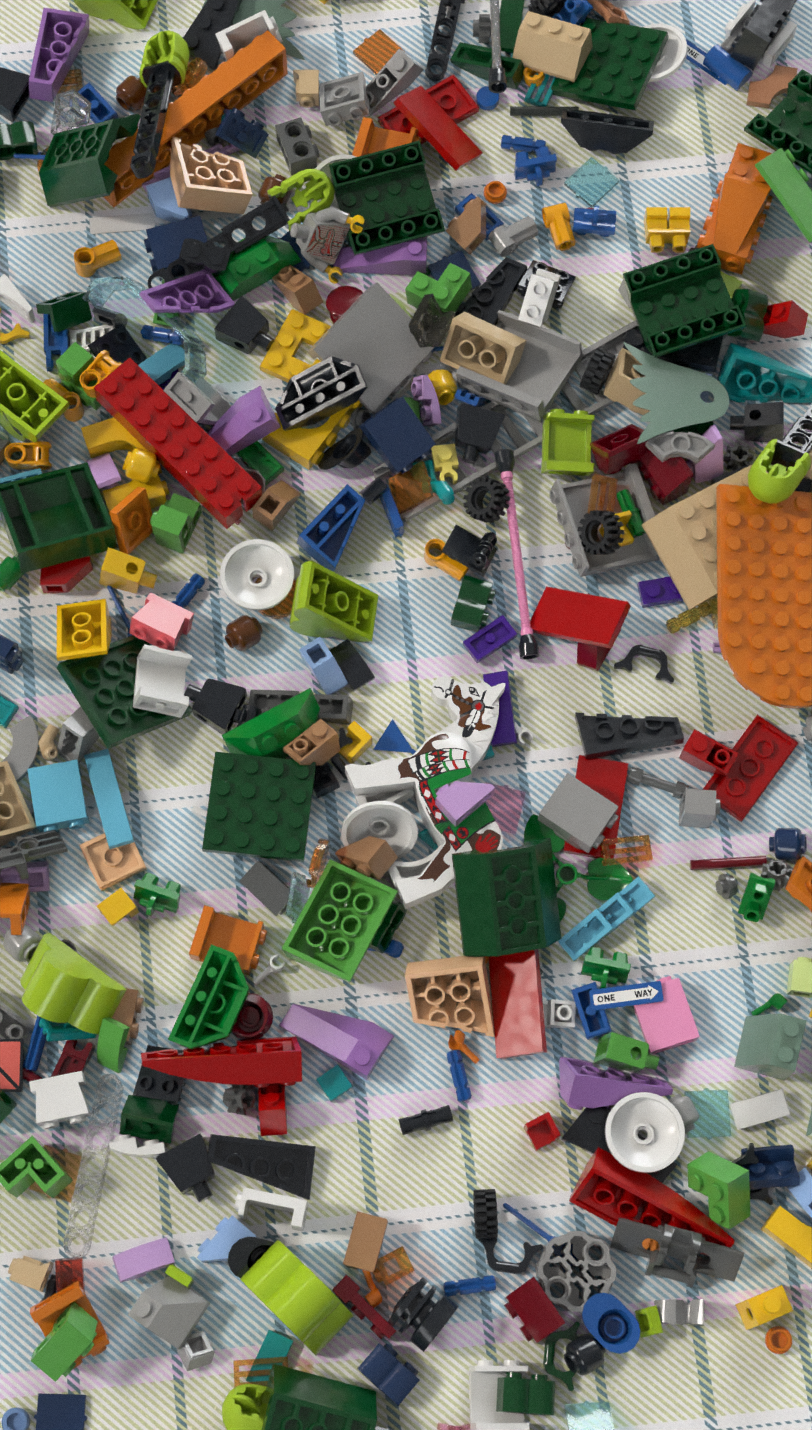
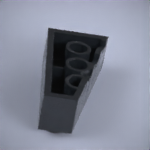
(760, 31)

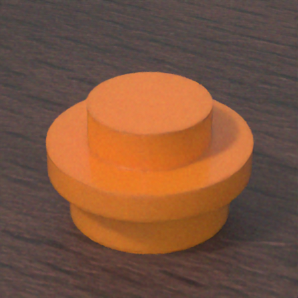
(495, 192)
(778, 1340)

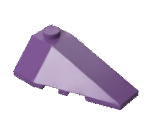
(396, 259)
(188, 294)
(245, 422)
(345, 1039)
(592, 1088)

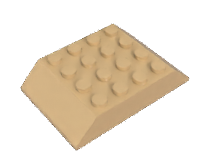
(688, 541)

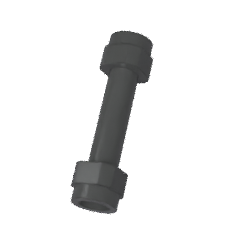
(637, 776)

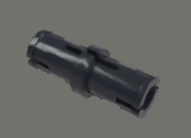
(425, 1120)

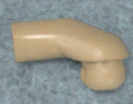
(47, 745)

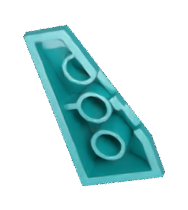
(759, 378)

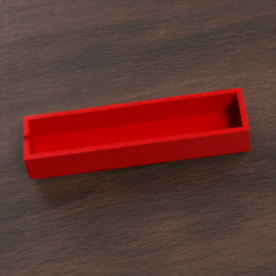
(178, 442)

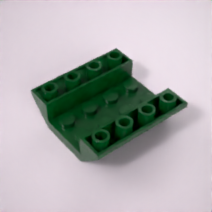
(789, 122)
(76, 161)
(390, 195)
(682, 301)
(507, 899)
(316, 1403)

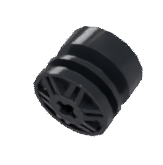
(422, 1314)

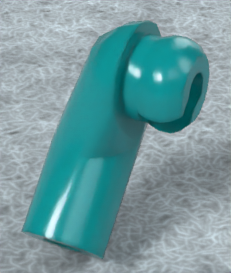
(443, 491)

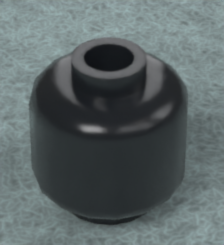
(584, 1355)

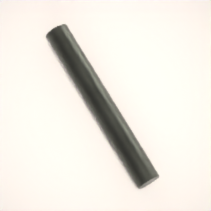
(538, 110)

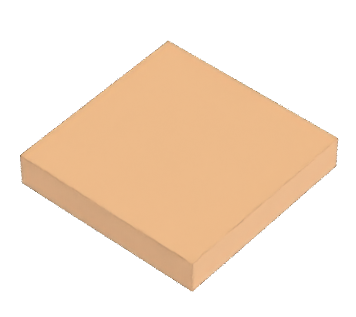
(111, 865)

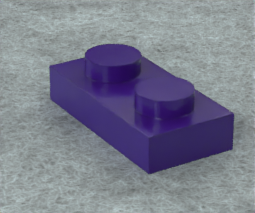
(658, 592)
(489, 639)

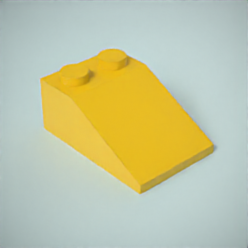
(83, 629)

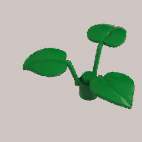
(603, 880)

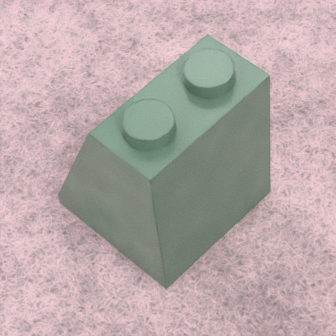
(770, 1045)

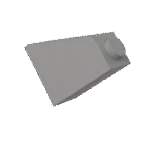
(76, 736)

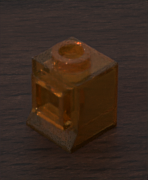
(403, 1261)

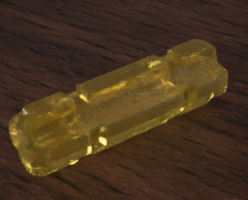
(688, 617)

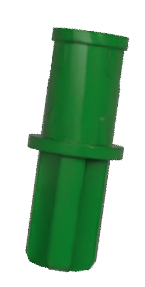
(627, 503)

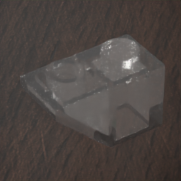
(70, 111)

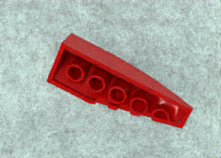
(248, 1063)
(618, 1192)

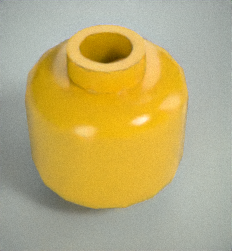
(444, 385)
(141, 465)

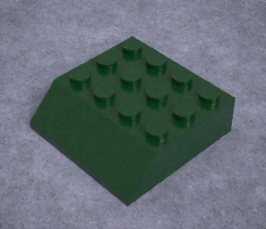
(55, 518)

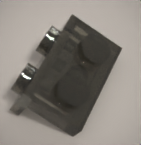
(430, 323)

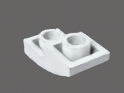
(559, 1013)
(760, 1109)
(129, 1146)

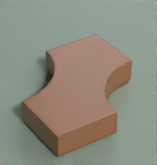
(609, 12)
(764, 91)

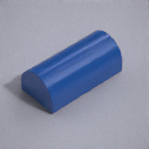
(726, 67)
(100, 108)
(594, 1022)

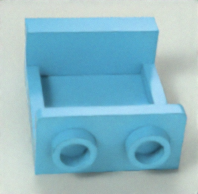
(58, 796)

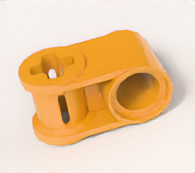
(97, 370)
(31, 455)

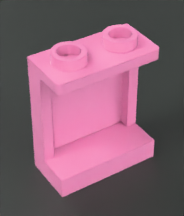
(667, 1022)

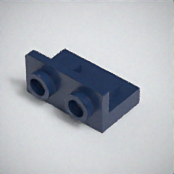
(241, 133)
(774, 1168)

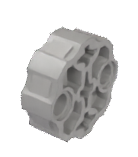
(581, 1243)

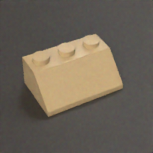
(552, 46)
(482, 348)
(618, 382)
(14, 812)

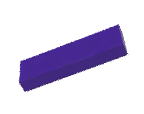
(505, 729)

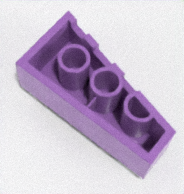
(56, 49)

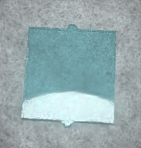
(591, 182)
(298, 896)
(713, 1113)
(589, 1416)

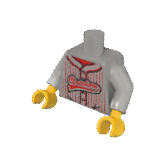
(323, 237)

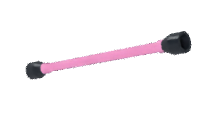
(528, 645)

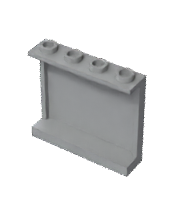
(379, 341)
(539, 376)
(572, 505)

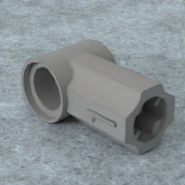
(508, 238)

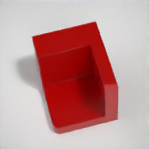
(542, 1131)

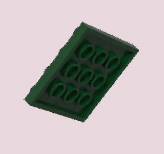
(616, 65)
(106, 692)
(259, 807)

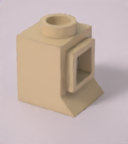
(307, 87)
(30, 1272)

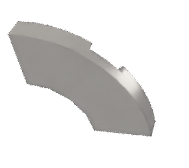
(680, 444)
(24, 747)

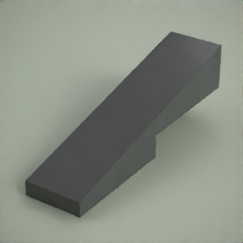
(332, 707)

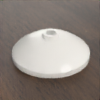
(672, 54)
(257, 560)
(383, 821)
(657, 1119)

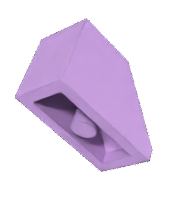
(711, 464)
(462, 799)

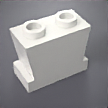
(539, 297)
(60, 1099)

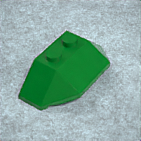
(256, 266)
(275, 728)
(212, 1001)

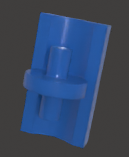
(574, 11)
(535, 168)
(594, 221)

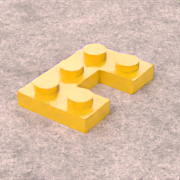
(280, 357)

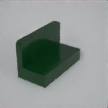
(66, 310)
(148, 1119)

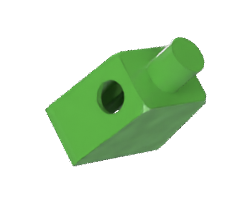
(616, 1052)

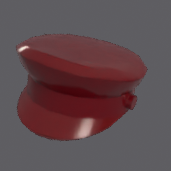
(340, 300)
(253, 1018)

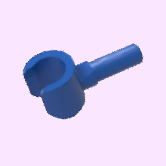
(394, 949)

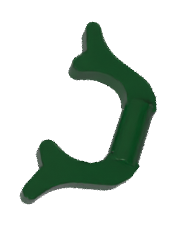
(549, 1353)

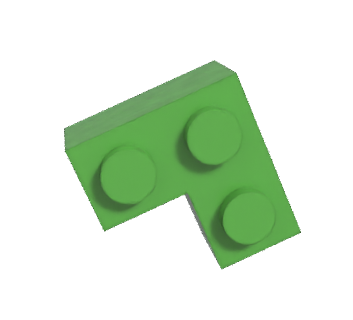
(448, 290)
(70, 367)
(175, 522)
(30, 1165)
(725, 1186)
(68, 1340)

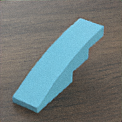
(164, 362)
(108, 798)
(606, 918)

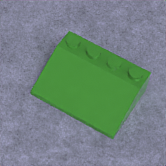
(789, 187)
(339, 921)

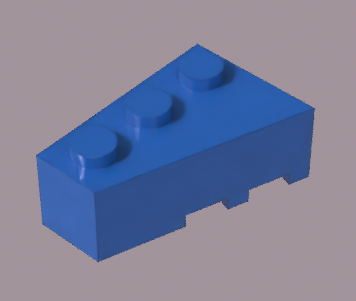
(330, 530)

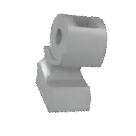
(680, 1312)

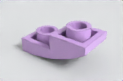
(424, 392)
(104, 471)
(143, 1259)

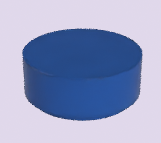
(486, 99)

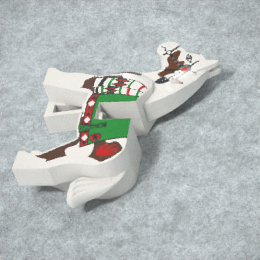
(439, 761)

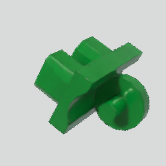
(157, 897)
(756, 897)
(604, 969)

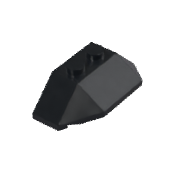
(606, 131)
(320, 392)

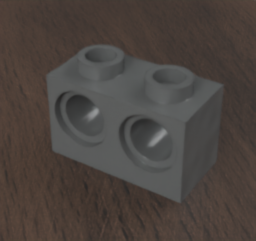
(294, 146)

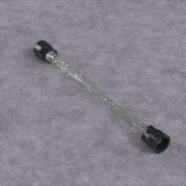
(497, 80)

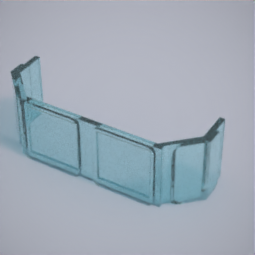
(195, 358)

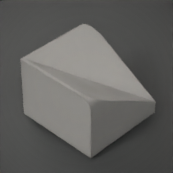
(196, 1351)

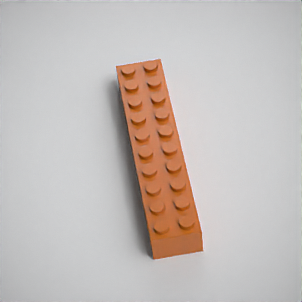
(202, 107)

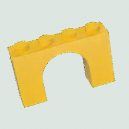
(112, 436)
(308, 445)
(791, 1232)

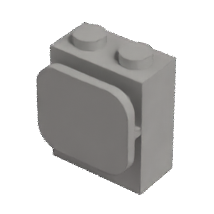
(578, 814)

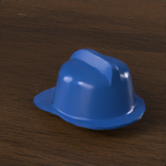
(611, 1323)

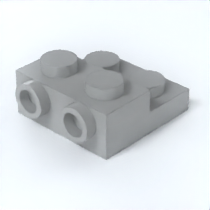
(344, 99)

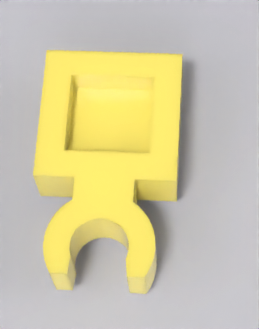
(446, 461)

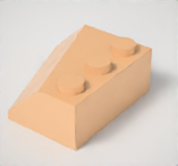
(208, 179)
(451, 993)

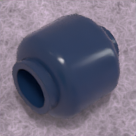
(788, 844)

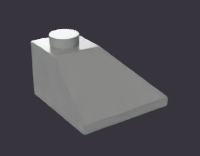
(169, 1310)

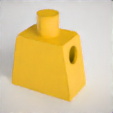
(125, 572)
(764, 1307)

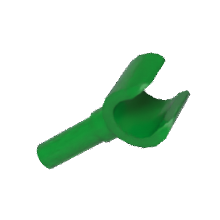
(776, 1001)

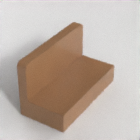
(365, 1242)

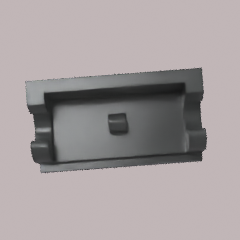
(267, 887)

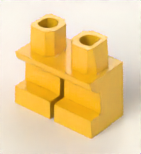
(667, 228)

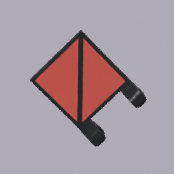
(11, 1065)

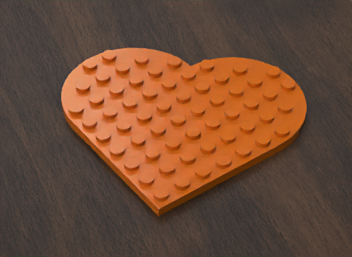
(766, 593)

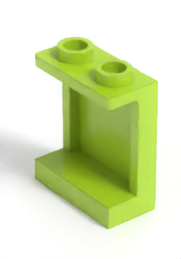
(567, 443)

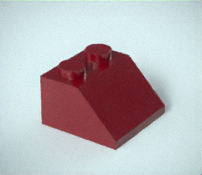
(618, 449)
(666, 479)
(533, 1310)

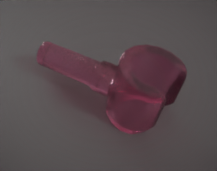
(441, 1426)

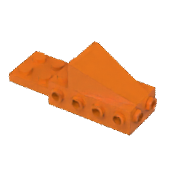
(738, 210)

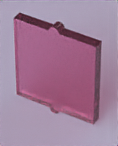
(506, 807)

